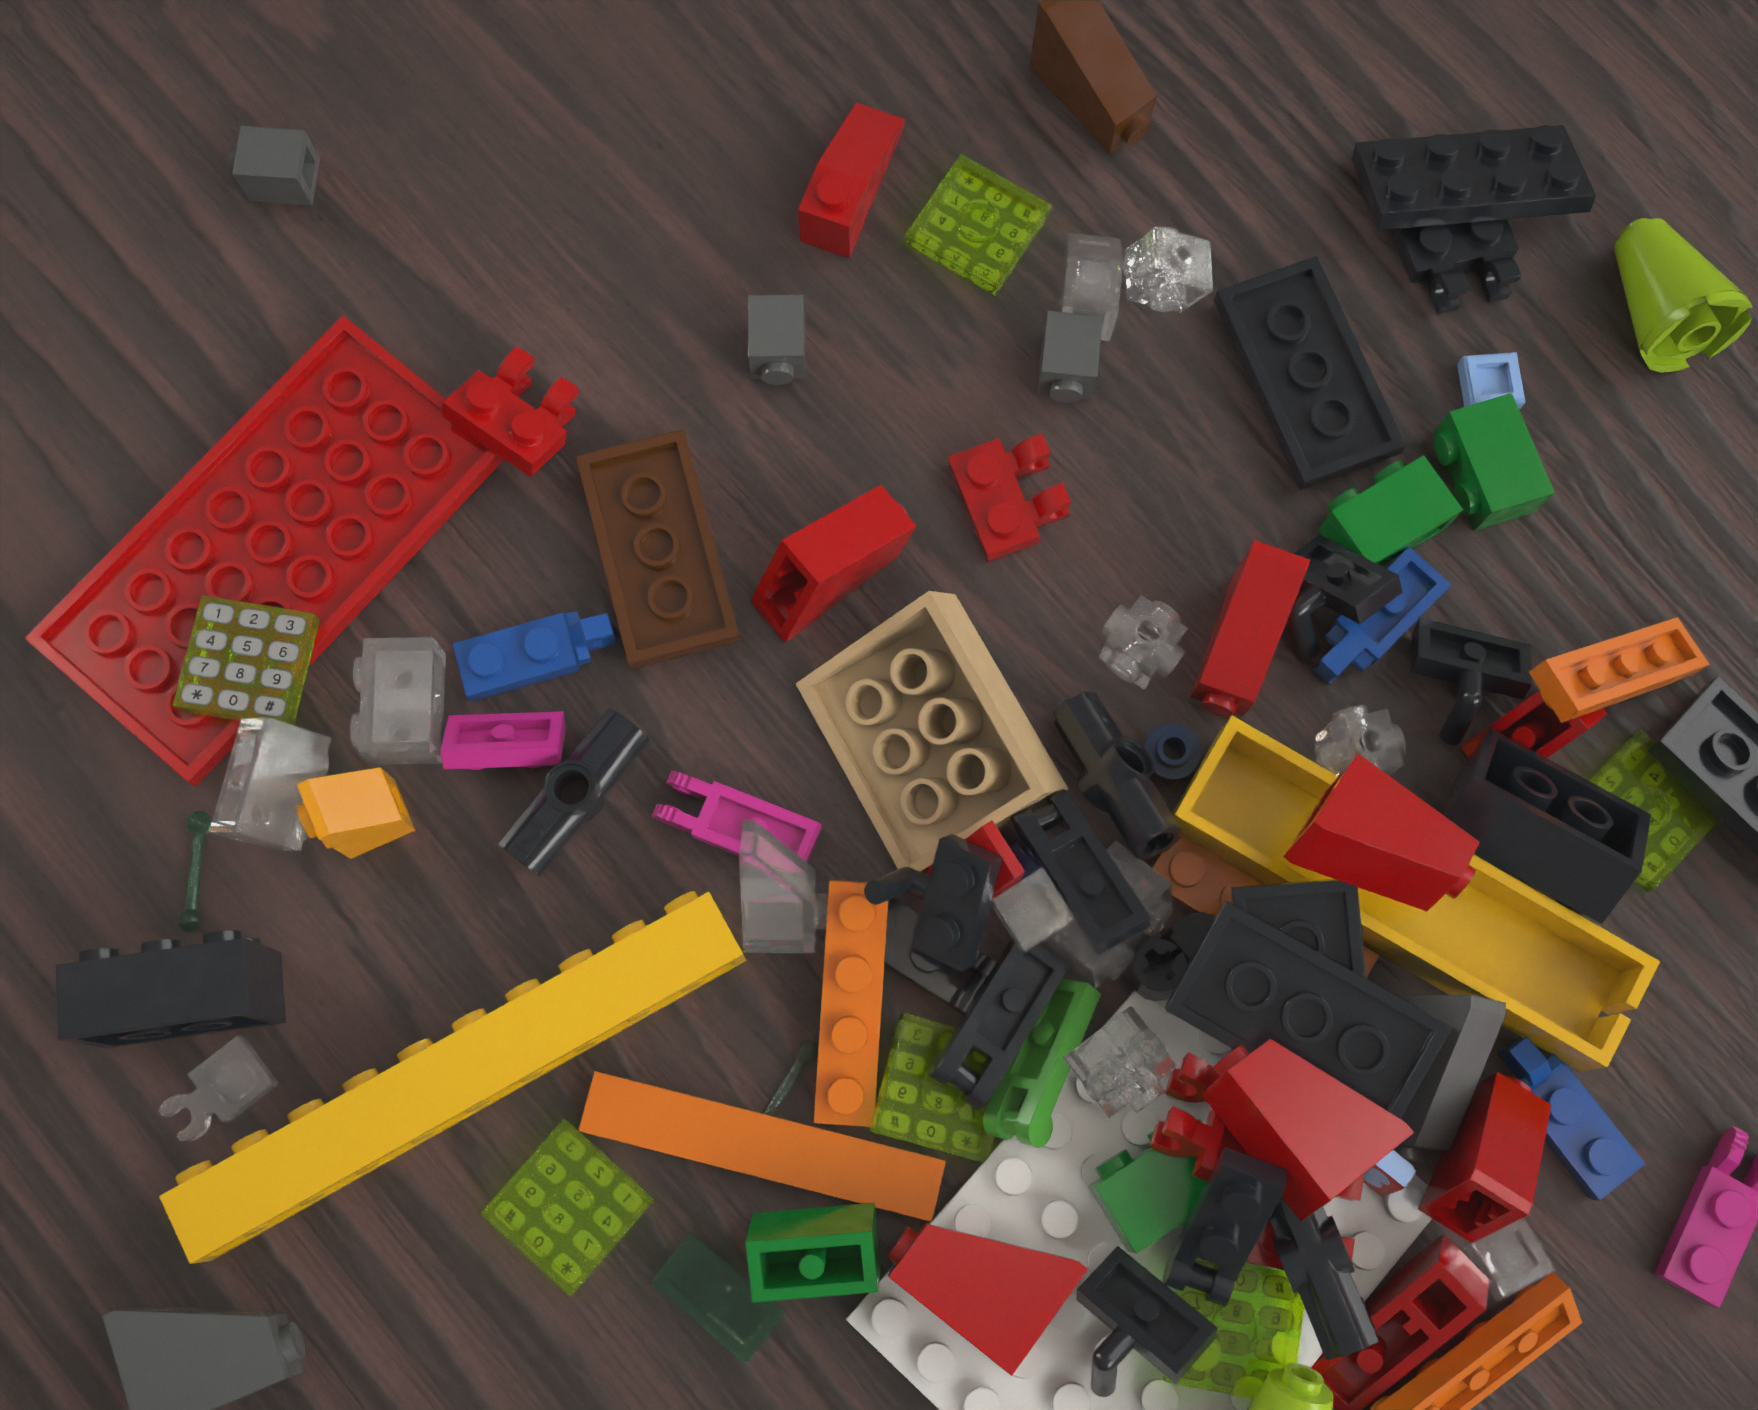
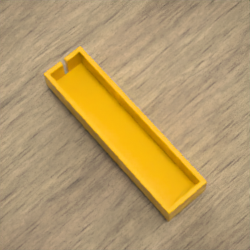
(1485, 943)

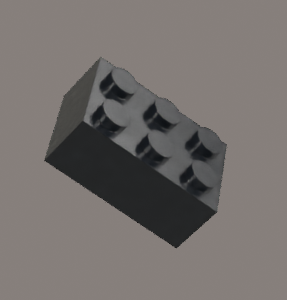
(1549, 825)
(169, 991)

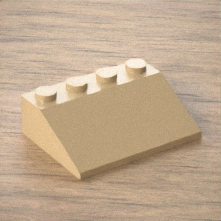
(929, 730)

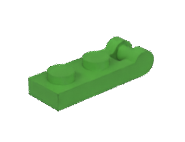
(1040, 1067)

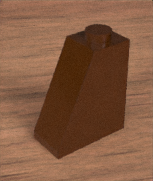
(1092, 71)

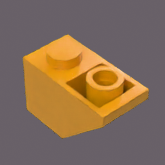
(353, 811)

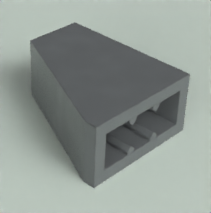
(1455, 1072)
(200, 1355)

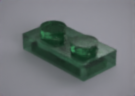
(717, 1297)

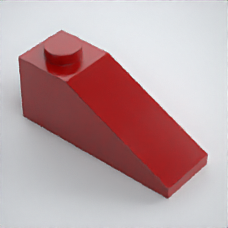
(848, 180)
(1412, 1319)

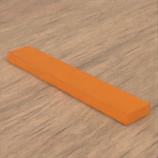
(762, 1145)

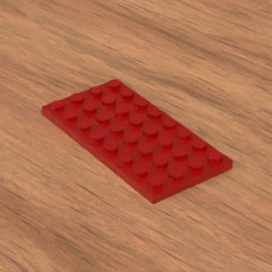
(289, 510)

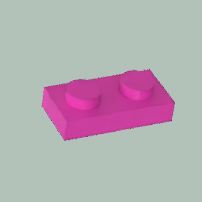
(503, 740)

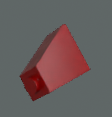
(830, 560)
(1248, 629)
(1384, 840)
(1301, 1122)
(1492, 1162)
(984, 1287)

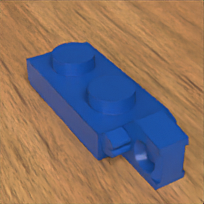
(1372, 638)
(530, 652)
(1577, 1126)

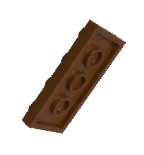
(657, 549)

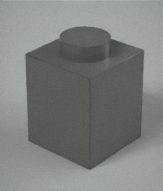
(275, 165)
(776, 338)
(1069, 356)

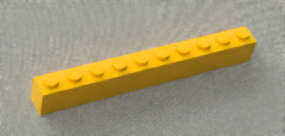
(449, 1079)

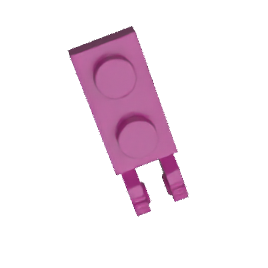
(724, 814)
(1713, 1225)

